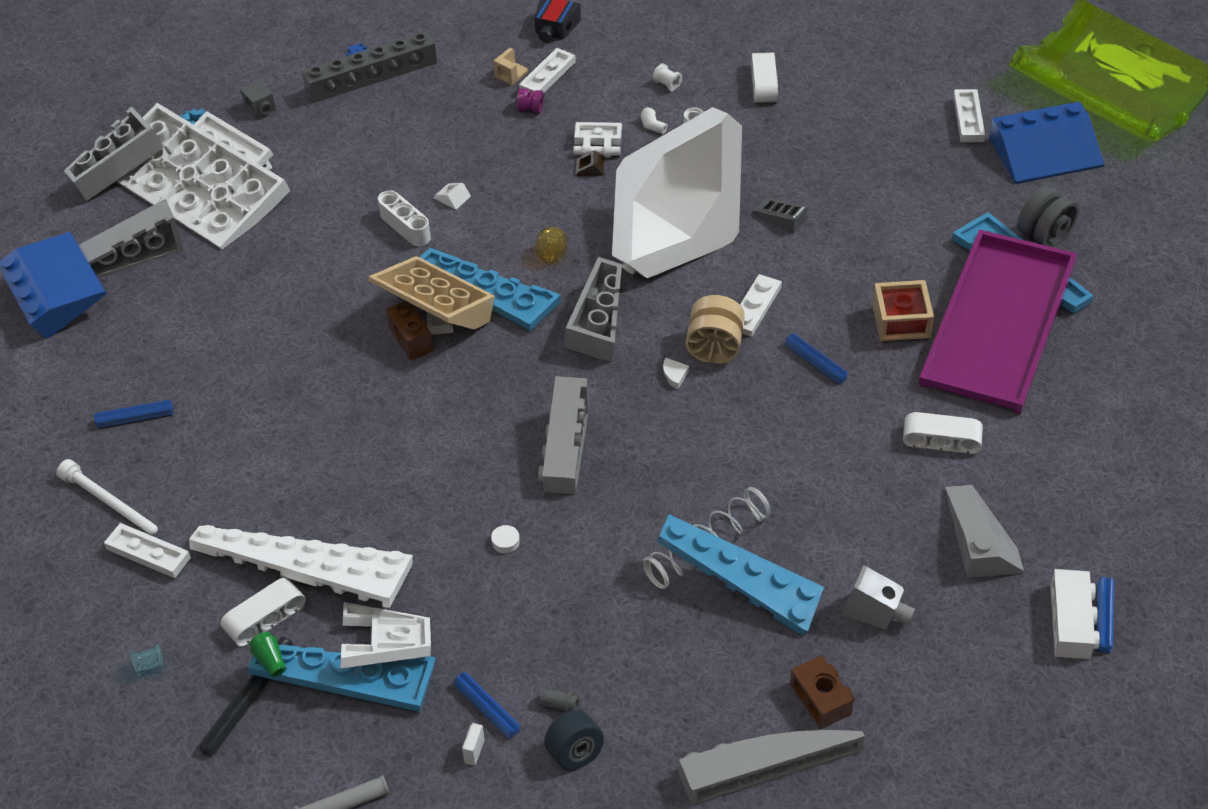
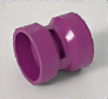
(530, 100)

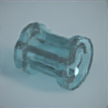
(147, 659)

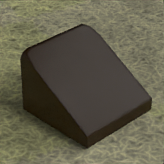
(590, 164)

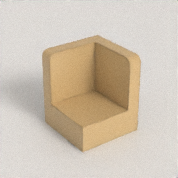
(507, 69)

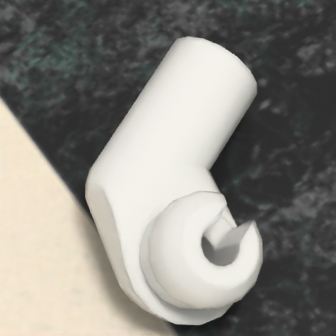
(649, 121)

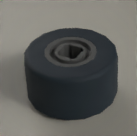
(574, 740)

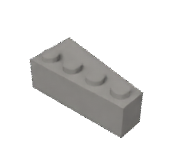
(114, 155)
(134, 241)
(595, 315)
(565, 436)

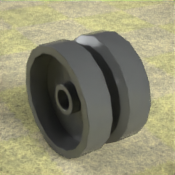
(1048, 216)

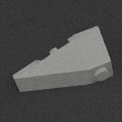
(981, 538)

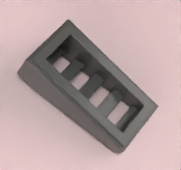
(791, 219)

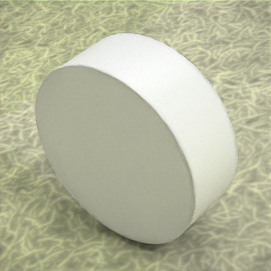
(505, 539)

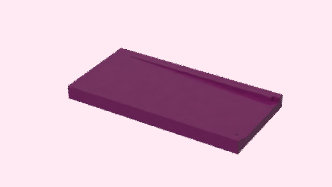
(999, 320)

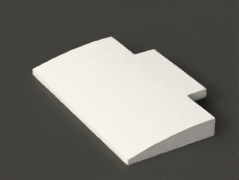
(207, 176)

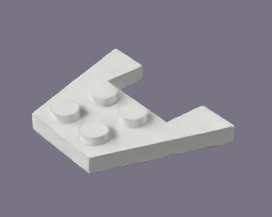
(393, 636)

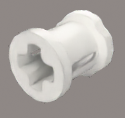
(667, 77)

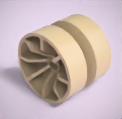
(715, 329)

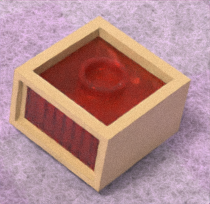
(902, 310)

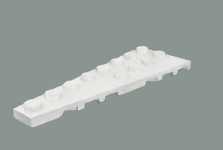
(342, 567)

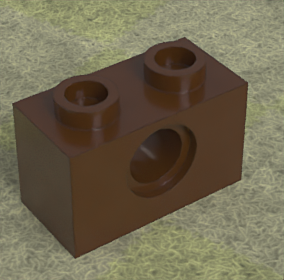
(409, 330)
(823, 707)

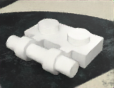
(598, 134)

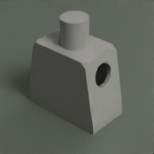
(876, 600)

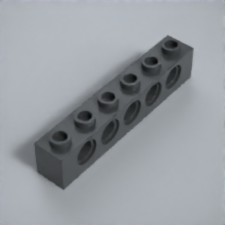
(369, 67)

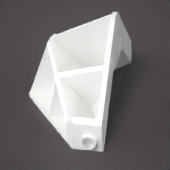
(679, 195)

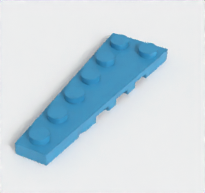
(1075, 295)
(512, 299)
(765, 583)
(389, 683)

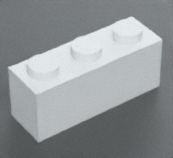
(1073, 614)

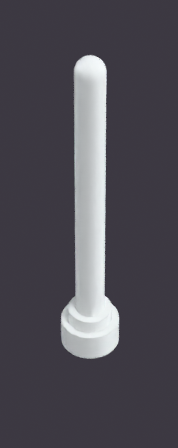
(70, 472)

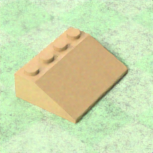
(437, 292)

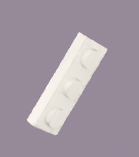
(548, 71)
(969, 115)
(758, 302)
(147, 550)

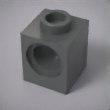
(257, 99)

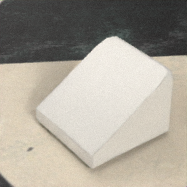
(453, 195)

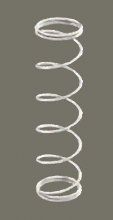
(647, 567)

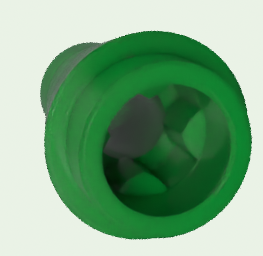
(267, 652)

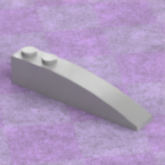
(762, 759)

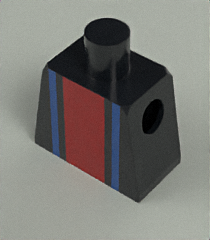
(556, 18)

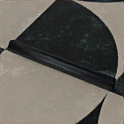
(235, 710)

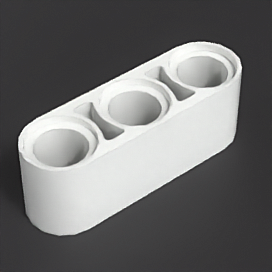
(764, 77)
(404, 218)
(943, 432)
(262, 610)

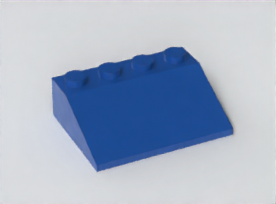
(1046, 142)
(51, 282)

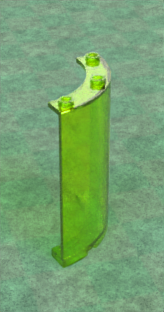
(1117, 72)

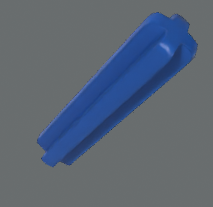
(816, 358)
(133, 413)
(1105, 614)
(487, 705)

